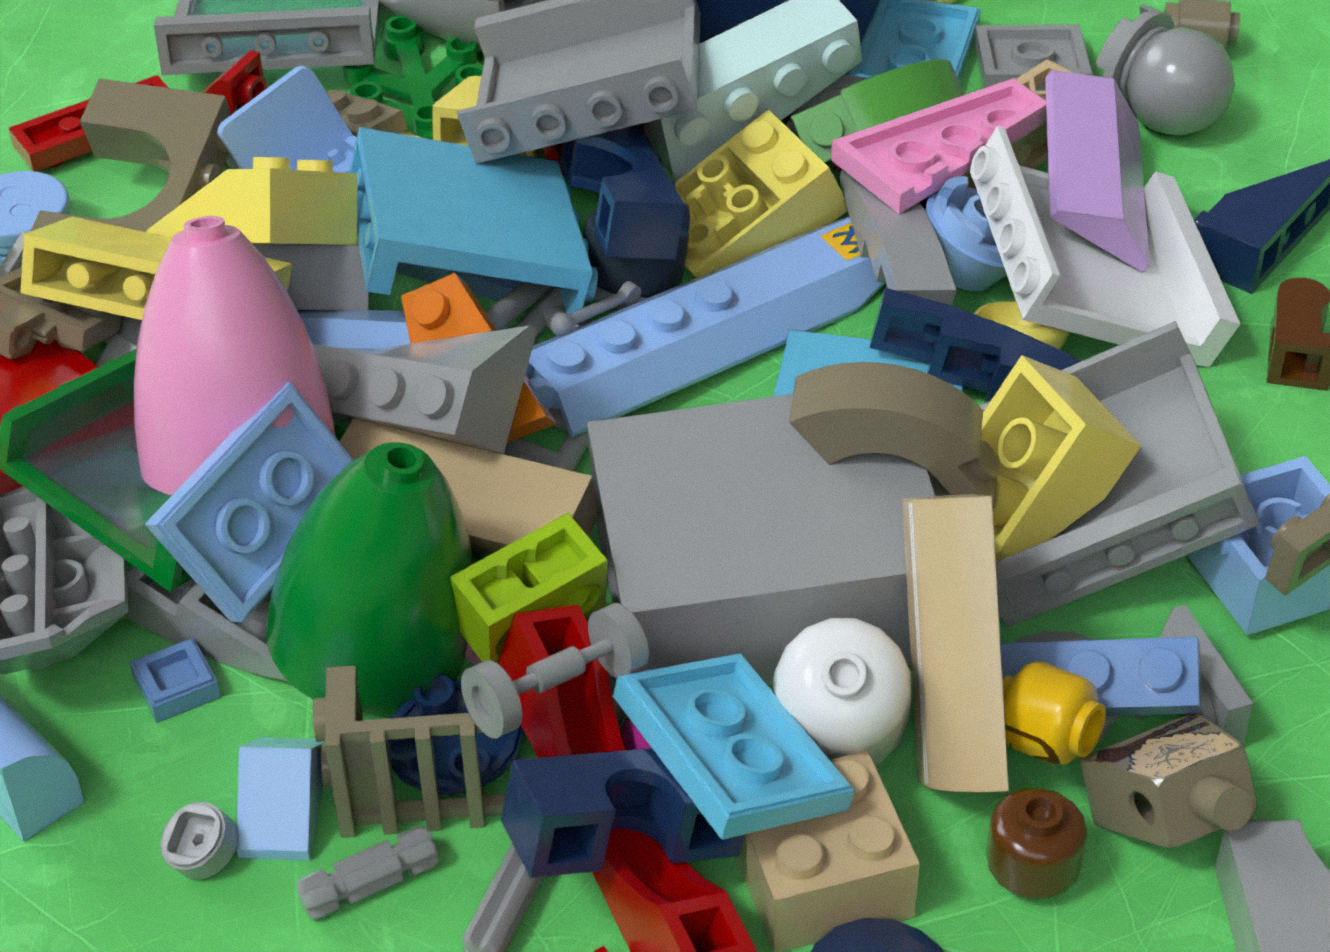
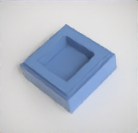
(175, 680)

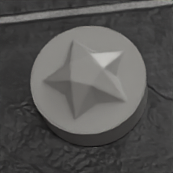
(199, 840)

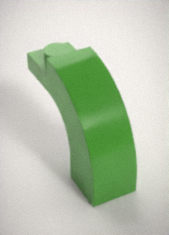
(876, 102)

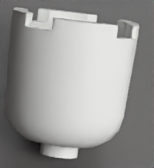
(846, 687)

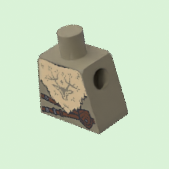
(1171, 783)

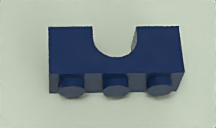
(568, 804)

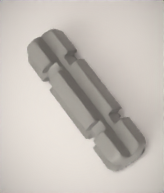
(367, 872)

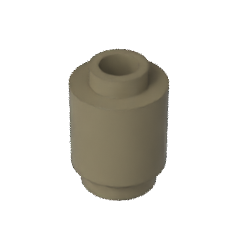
(1207, 17)

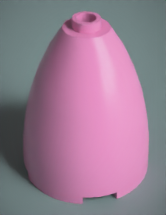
(214, 351)

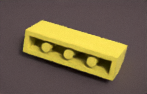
(99, 265)

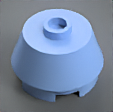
(965, 235)

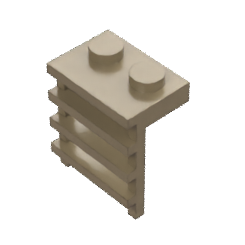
(360, 766)

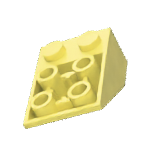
(755, 195)

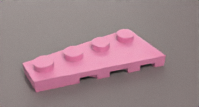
(924, 149)

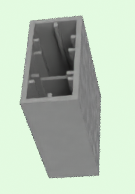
(743, 535)

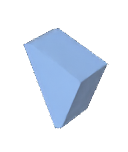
(278, 798)

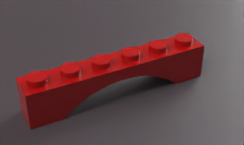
(651, 900)

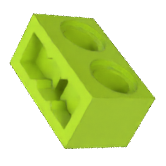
(534, 573)

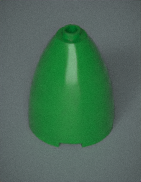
(373, 581)

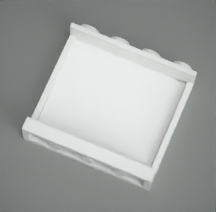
(1083, 288)

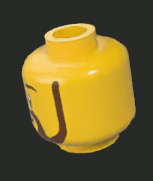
(1051, 713)

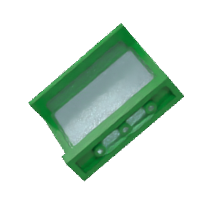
(83, 461)

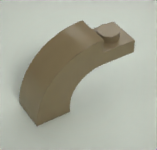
(897, 413)

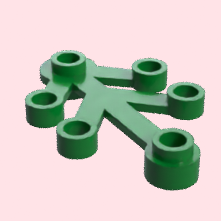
(405, 44)

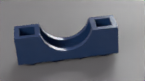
(637, 200)

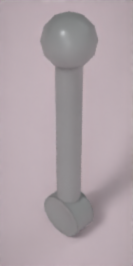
(563, 323)

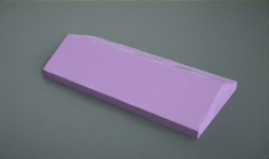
(1096, 165)

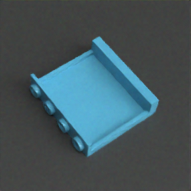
(443, 211)

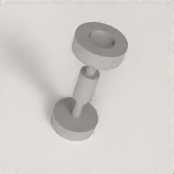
(494, 697)

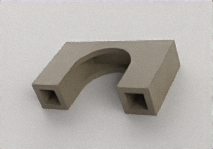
(155, 129)

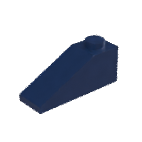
(1263, 223)

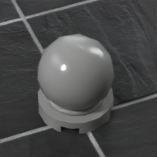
(1168, 74)

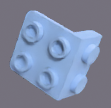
(292, 122)

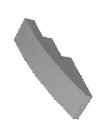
(900, 246)

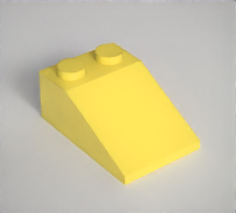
(276, 203)
(1053, 451)

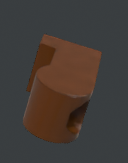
(1296, 339)

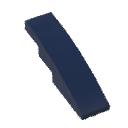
(957, 343)

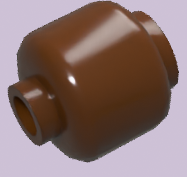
(1036, 843)

